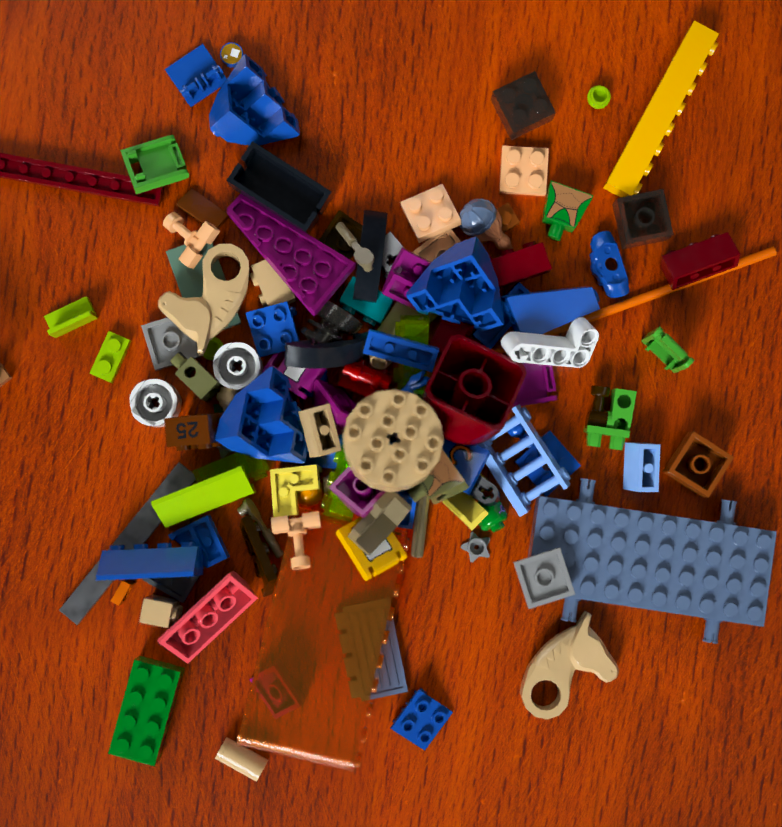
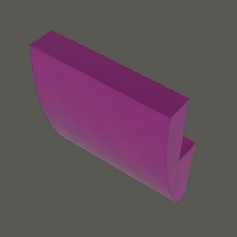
(403, 275)

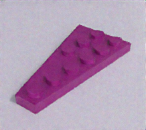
(300, 260)

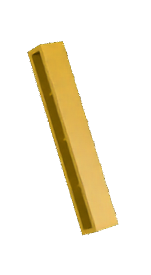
(661, 110)

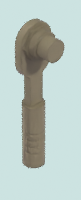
(362, 255)
(250, 508)

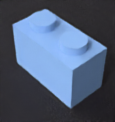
(641, 467)

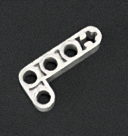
(567, 351)

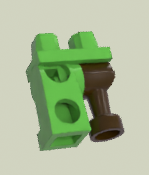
(611, 423)

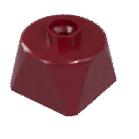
(473, 390)

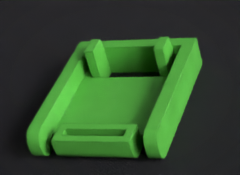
(158, 162)
(667, 350)

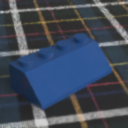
(150, 563)

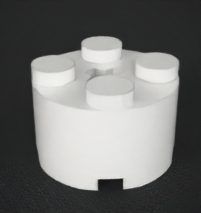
(224, 365)
(142, 405)

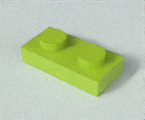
(110, 357)

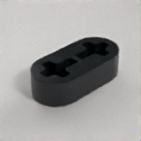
(488, 486)

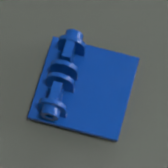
(196, 75)
(272, 328)
(421, 719)

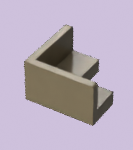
(379, 522)

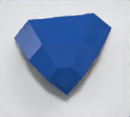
(250, 109)
(460, 287)
(264, 421)

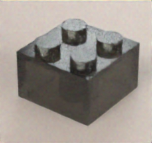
(522, 105)
(642, 219)

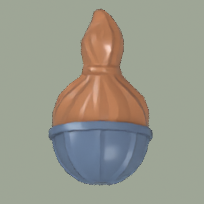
(483, 220)

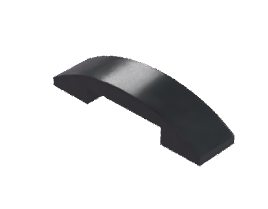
(372, 238)
(325, 355)

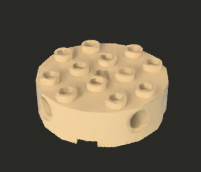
(388, 416)

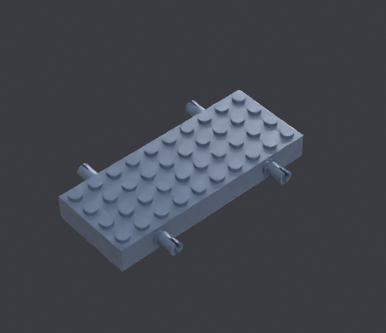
(658, 560)

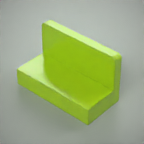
(70, 317)

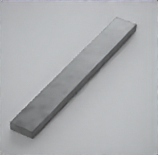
(136, 532)

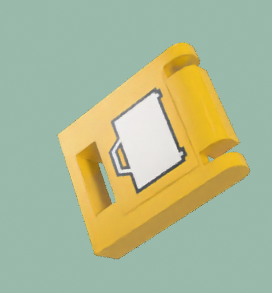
(380, 560)

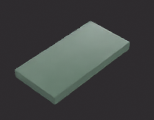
(191, 280)

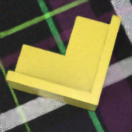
(286, 484)
(466, 508)

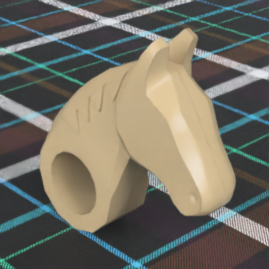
(221, 300)
(558, 659)

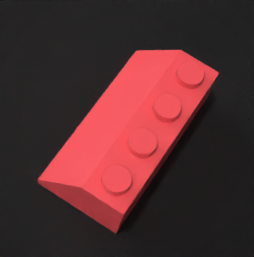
(208, 617)

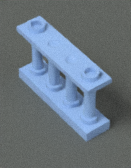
(509, 481)

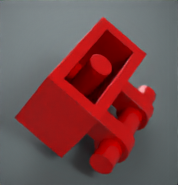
(364, 380)

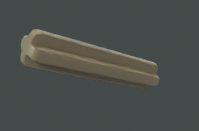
(420, 525)

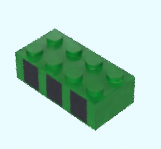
(146, 710)

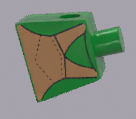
(563, 209)

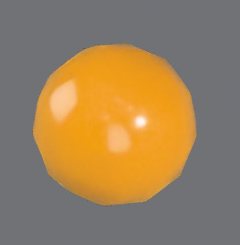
(310, 497)

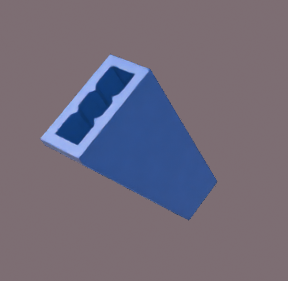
(549, 309)

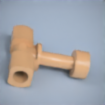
(193, 240)
(297, 529)

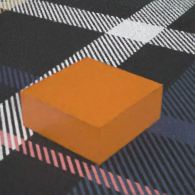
(122, 592)

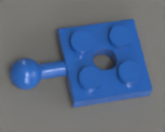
(557, 450)

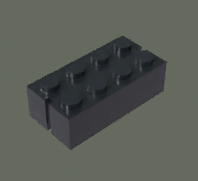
(280, 188)

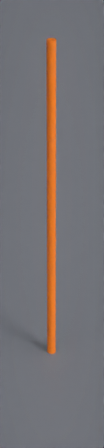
(653, 294)

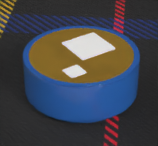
(231, 54)

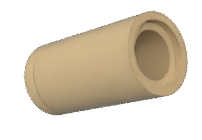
(241, 759)

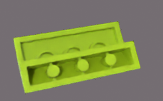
(203, 497)

